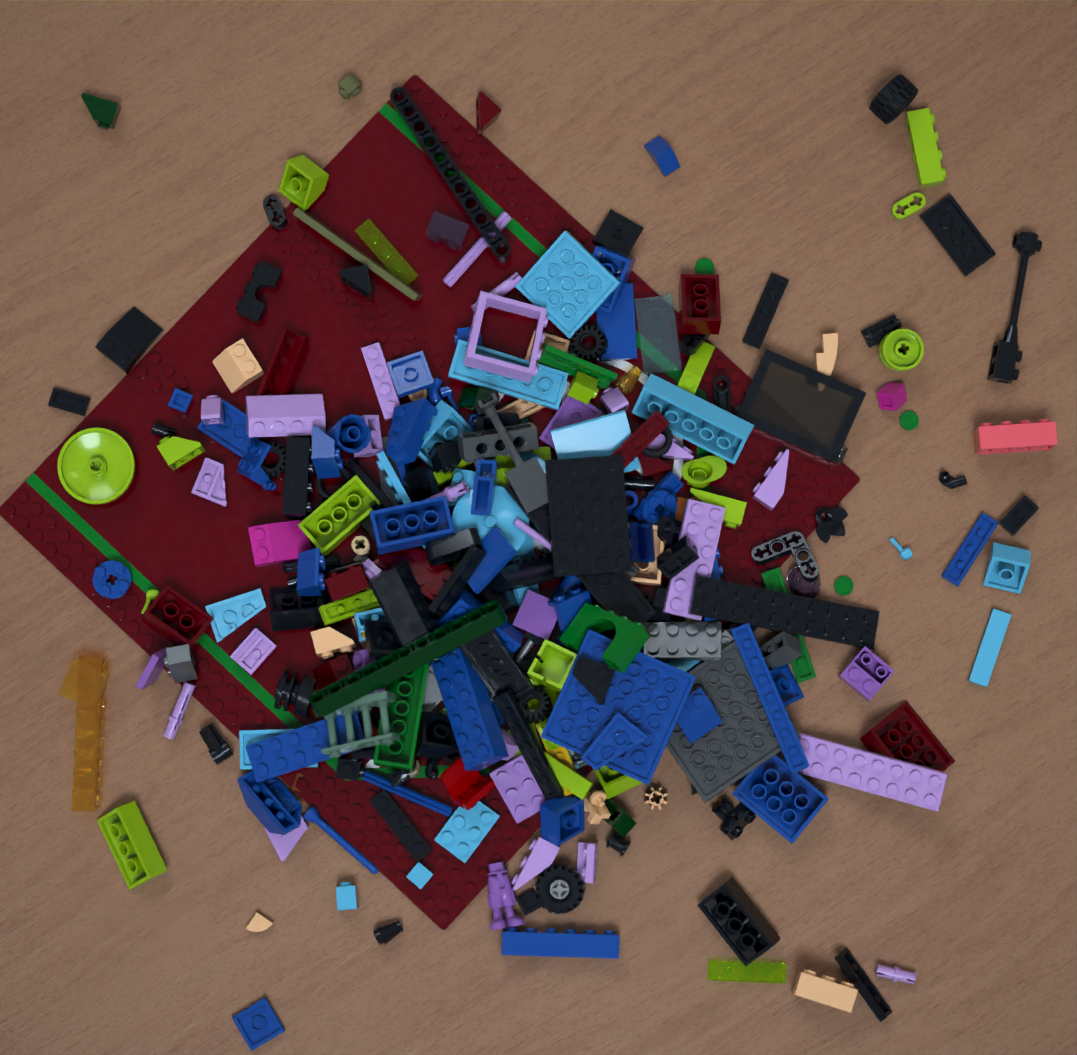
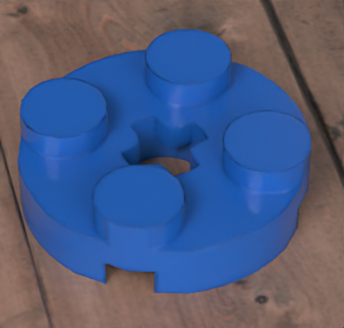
(655, 497)
(121, 585)

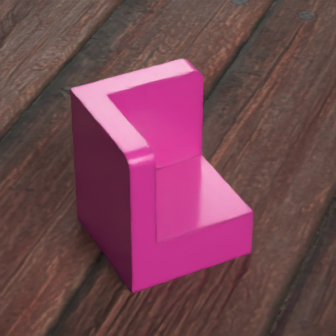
(892, 396)

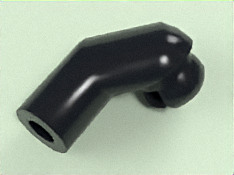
(430, 766)

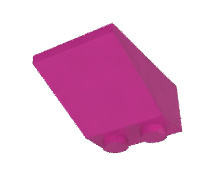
(277, 542)

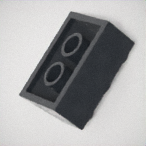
(293, 611)

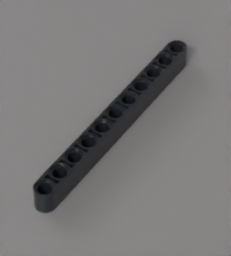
(446, 166)

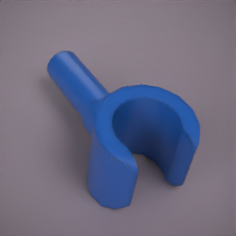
(446, 391)

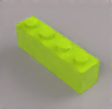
(924, 148)

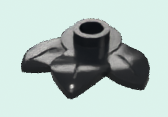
(831, 524)

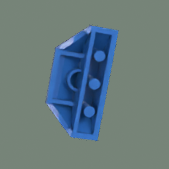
(271, 803)

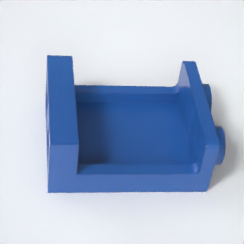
(568, 606)

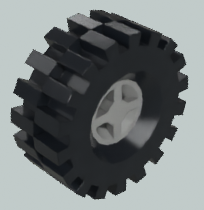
(553, 895)

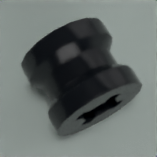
(723, 810)

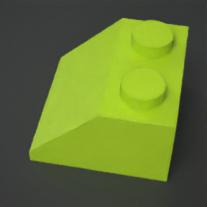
(302, 181)
(179, 451)
(614, 782)

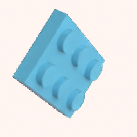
(466, 830)

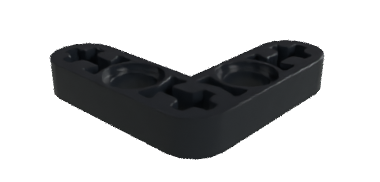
(794, 549)

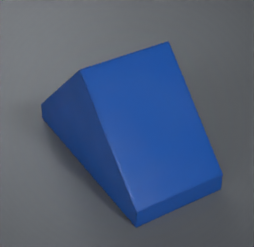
(662, 155)

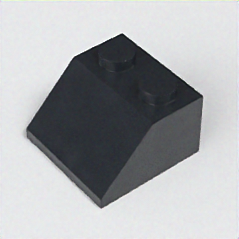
(436, 736)

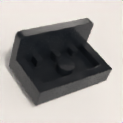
(420, 483)

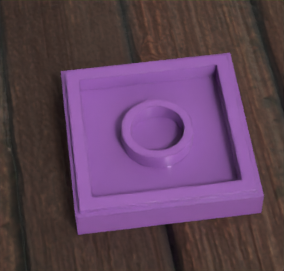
(536, 615)
(152, 669)

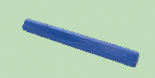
(408, 793)

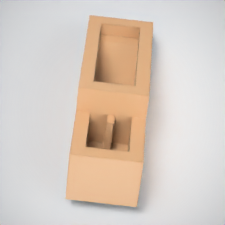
(825, 361)

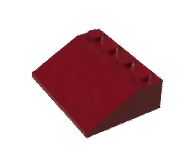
(907, 738)

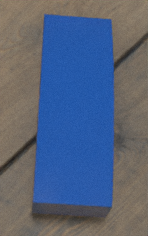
(484, 487)

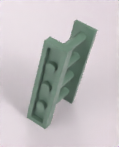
(363, 704)

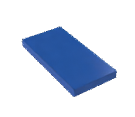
(619, 327)

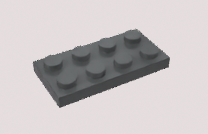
(684, 641)

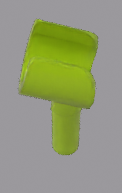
(151, 595)

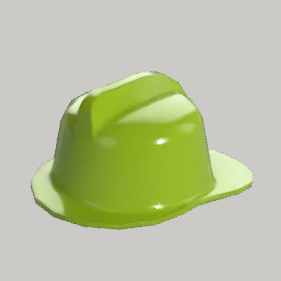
(703, 471)

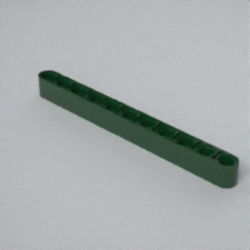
(408, 658)

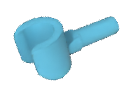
(904, 553)

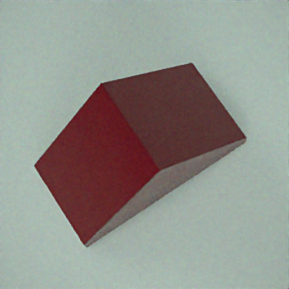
(486, 112)
(652, 466)

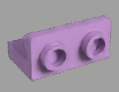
(587, 861)

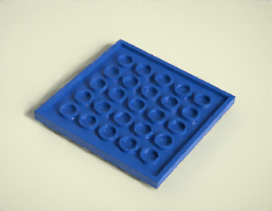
(646, 695)

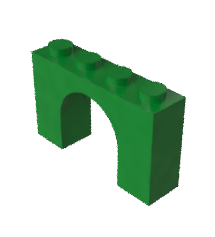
(627, 641)

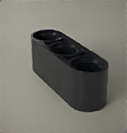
(451, 546)

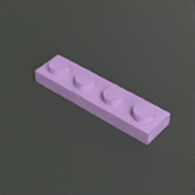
(381, 379)

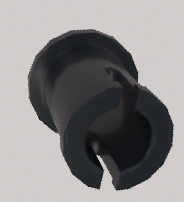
(163, 431)

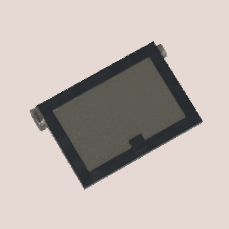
(801, 406)

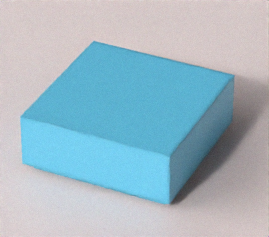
(419, 875)

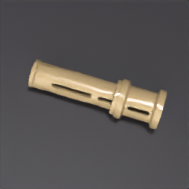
(362, 542)

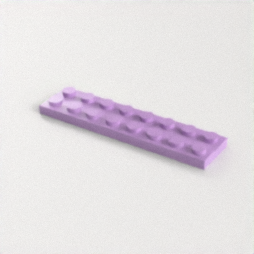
(873, 772)

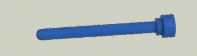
(313, 816)

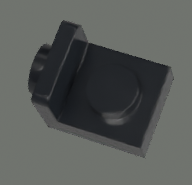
(350, 769)

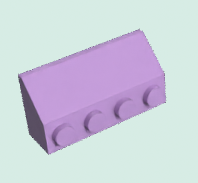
(284, 415)

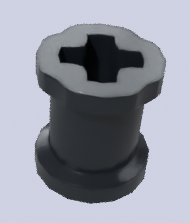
(618, 844)

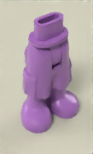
(500, 896)

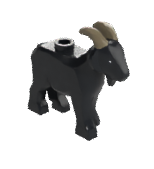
(399, 776)

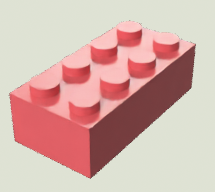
(1015, 437)

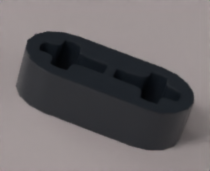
(271, 214)

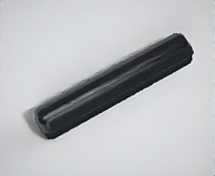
(292, 566)

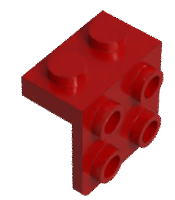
(465, 786)

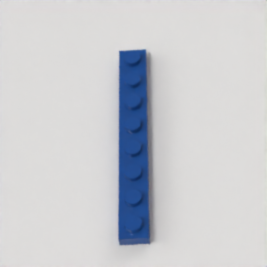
(770, 698)

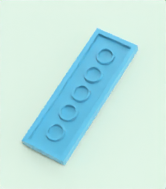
(544, 388)

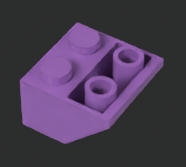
(866, 674)

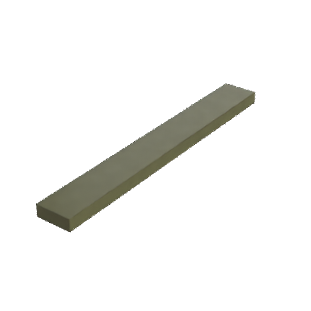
(357, 254)

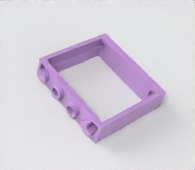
(497, 366)

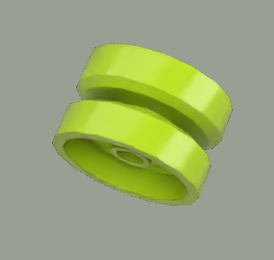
(912, 350)

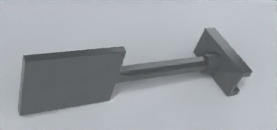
(527, 477)

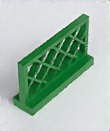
(571, 364)

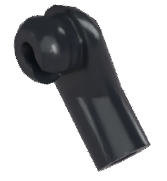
(950, 482)

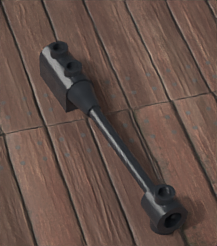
(1006, 352)

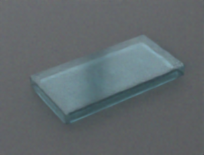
(658, 334)

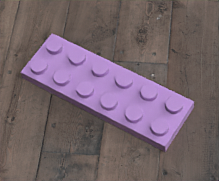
(703, 526)

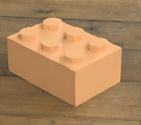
(649, 573)
(825, 990)

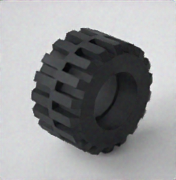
(893, 99)

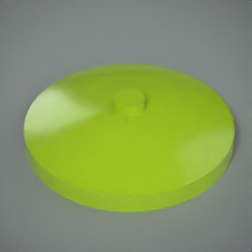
(96, 466)

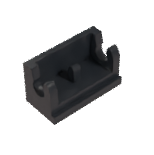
(677, 557)

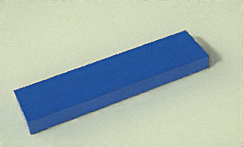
(969, 549)

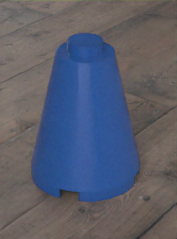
(350, 433)

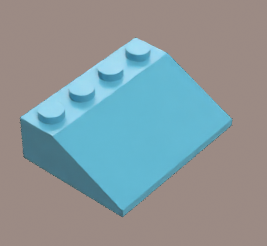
(593, 438)

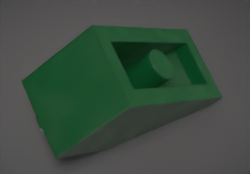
(103, 111)
(473, 394)
(619, 819)

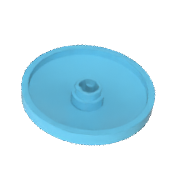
(502, 516)

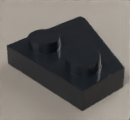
(668, 530)
(594, 677)

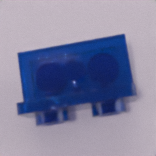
(642, 542)

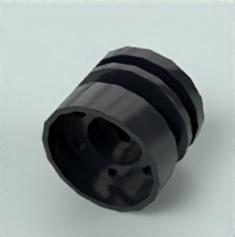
(295, 693)

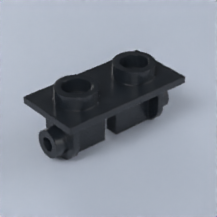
(877, 331)
(734, 828)

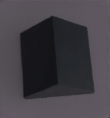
(358, 279)

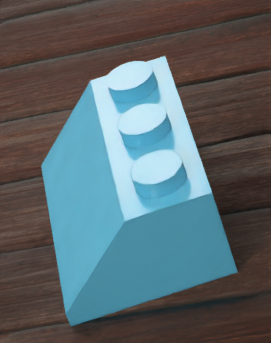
(443, 430)

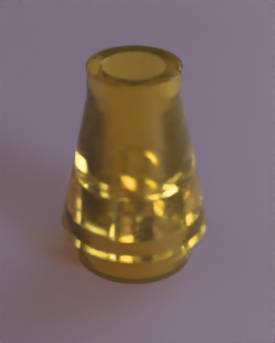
(628, 380)

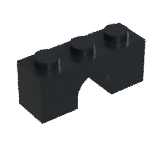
(263, 277)

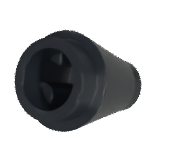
(387, 932)

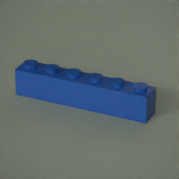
(560, 944)

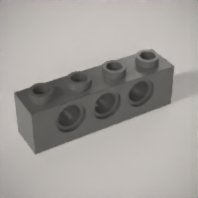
(468, 442)

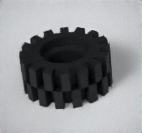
(581, 336)
(280, 466)
(542, 711)

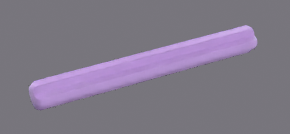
(474, 252)

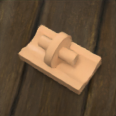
(596, 807)

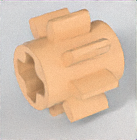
(651, 796)

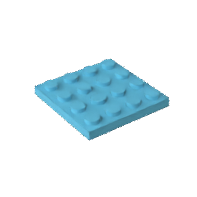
(568, 284)

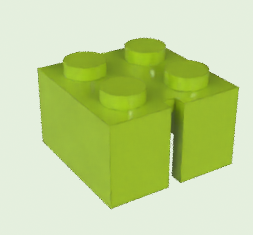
(555, 666)

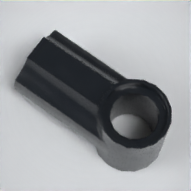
(722, 397)
(217, 746)

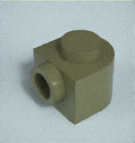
(349, 87)

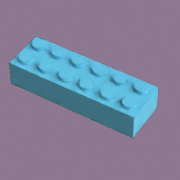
(694, 418)

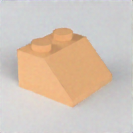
(237, 366)

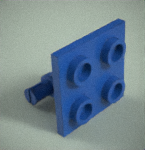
(251, 464)

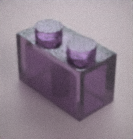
(447, 230)

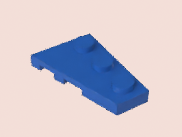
(613, 741)

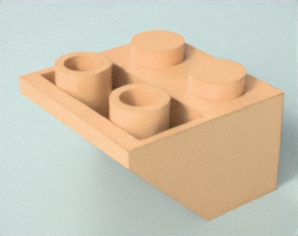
(329, 641)

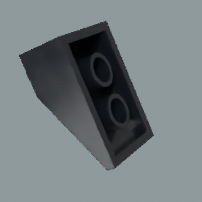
(129, 339)

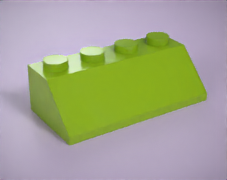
(339, 515)
(131, 845)

